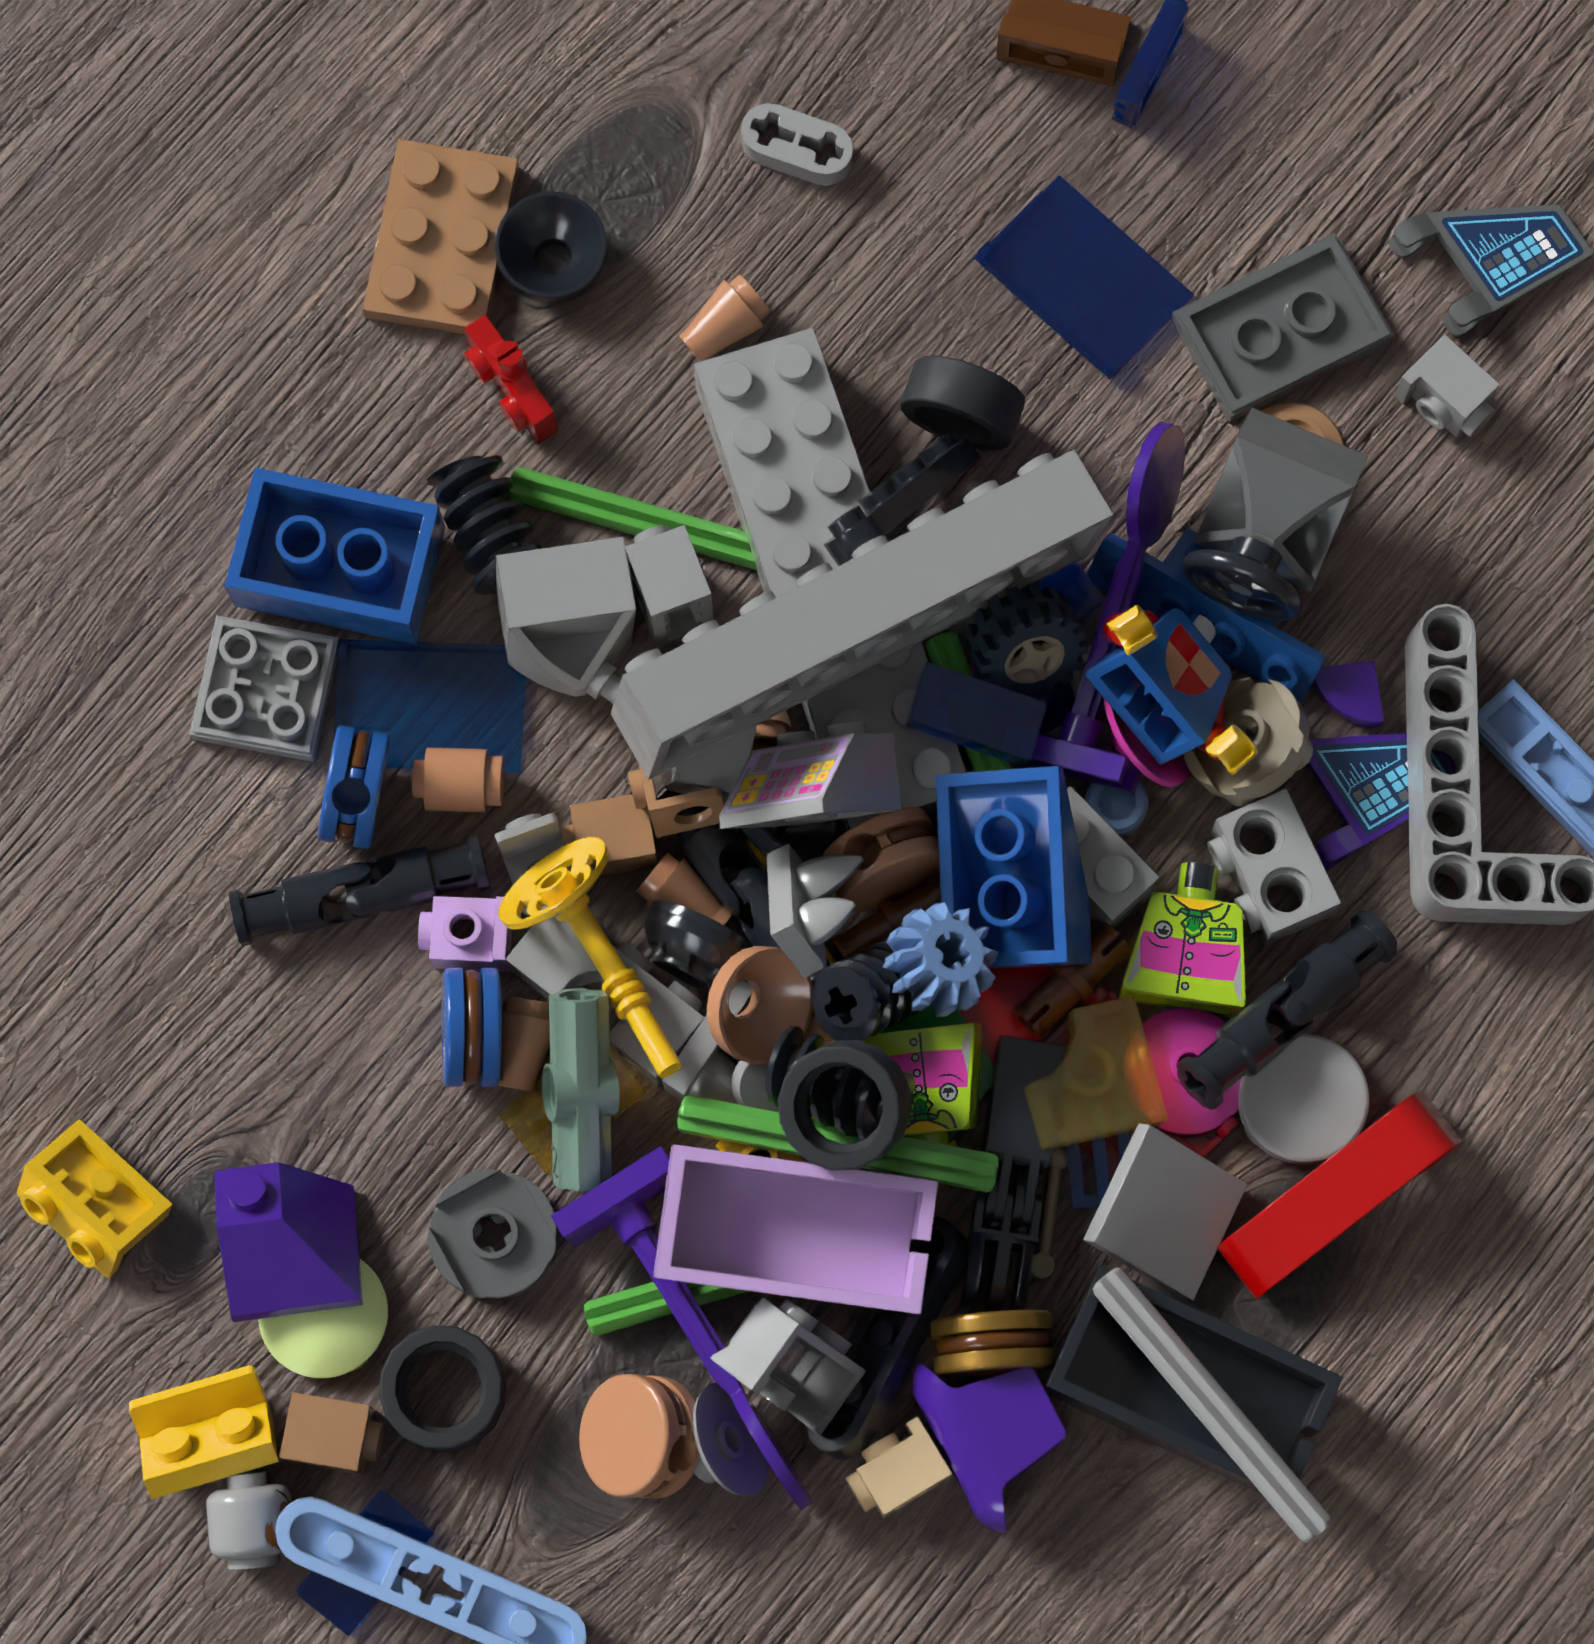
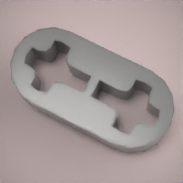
(801, 131)

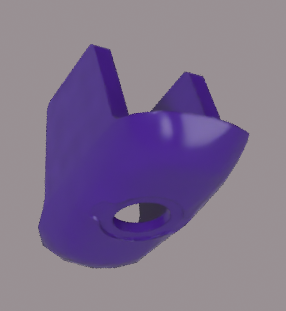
(989, 1433)

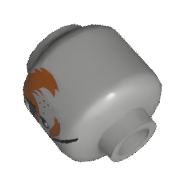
(245, 1520)

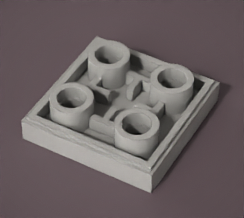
(265, 688)
(1165, 1211)

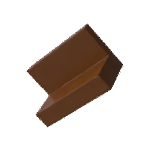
(1063, 38)

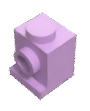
(483, 949)

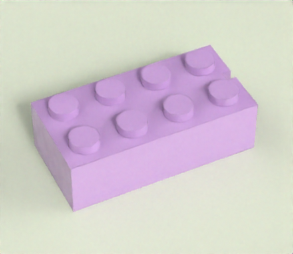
(794, 1229)

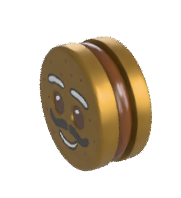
(992, 1343)

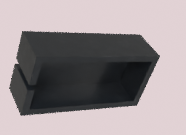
(1117, 1383)

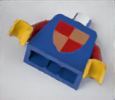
(1170, 685)

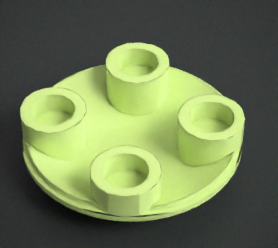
(333, 1339)

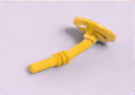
(566, 899)

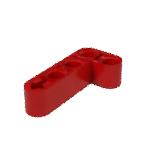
(1339, 1193)

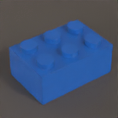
(335, 555)

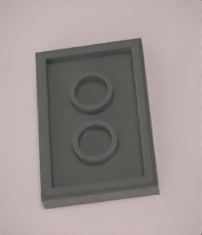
(1282, 327)

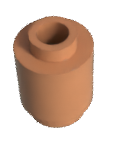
(459, 779)

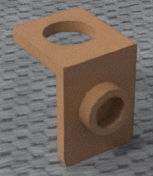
(664, 811)

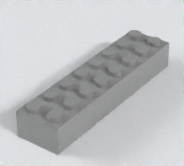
(790, 479)
(858, 612)

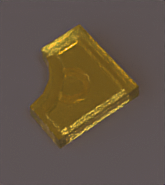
(1102, 1082)

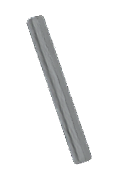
(1212, 1405)

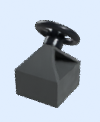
(1272, 517)

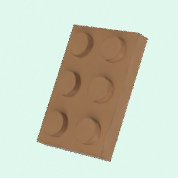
(438, 236)

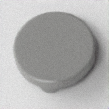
(1305, 1102)

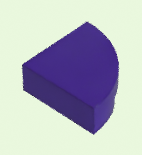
(1351, 692)

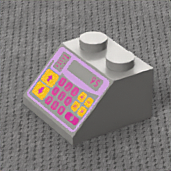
(815, 779)

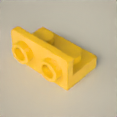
(90, 1198)
(204, 1431)

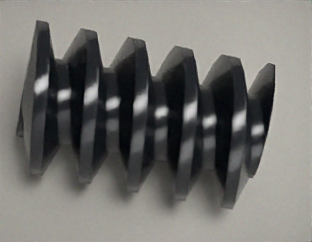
(480, 515)
(856, 995)
(838, 1095)

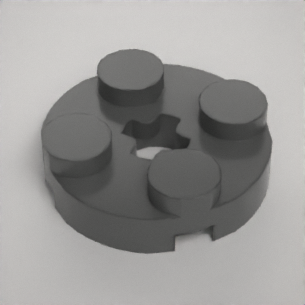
(456, 1225)

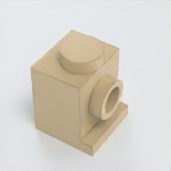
(898, 1471)

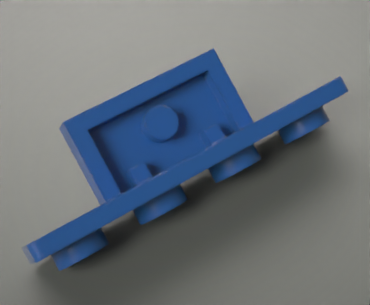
(1240, 639)

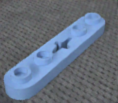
(369, 1560)

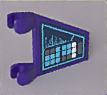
(1367, 788)

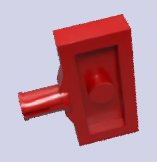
(503, 363)

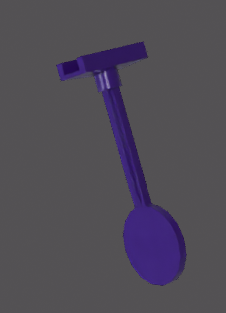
(1149, 509)
(622, 1204)

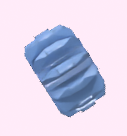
(940, 959)

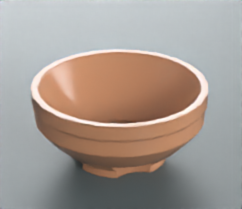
(777, 1001)

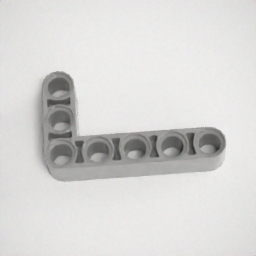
(1459, 797)

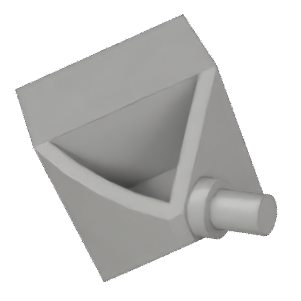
(567, 615)

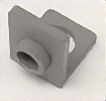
(528, 842)

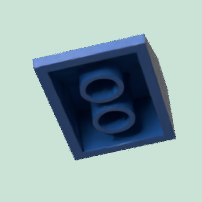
(1015, 864)

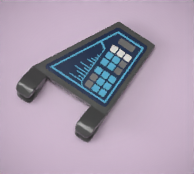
(1498, 252)

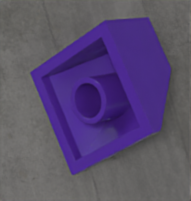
(286, 1241)

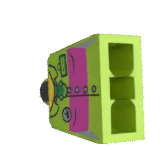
(1189, 948)
(945, 1075)

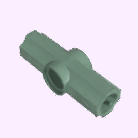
(580, 1088)

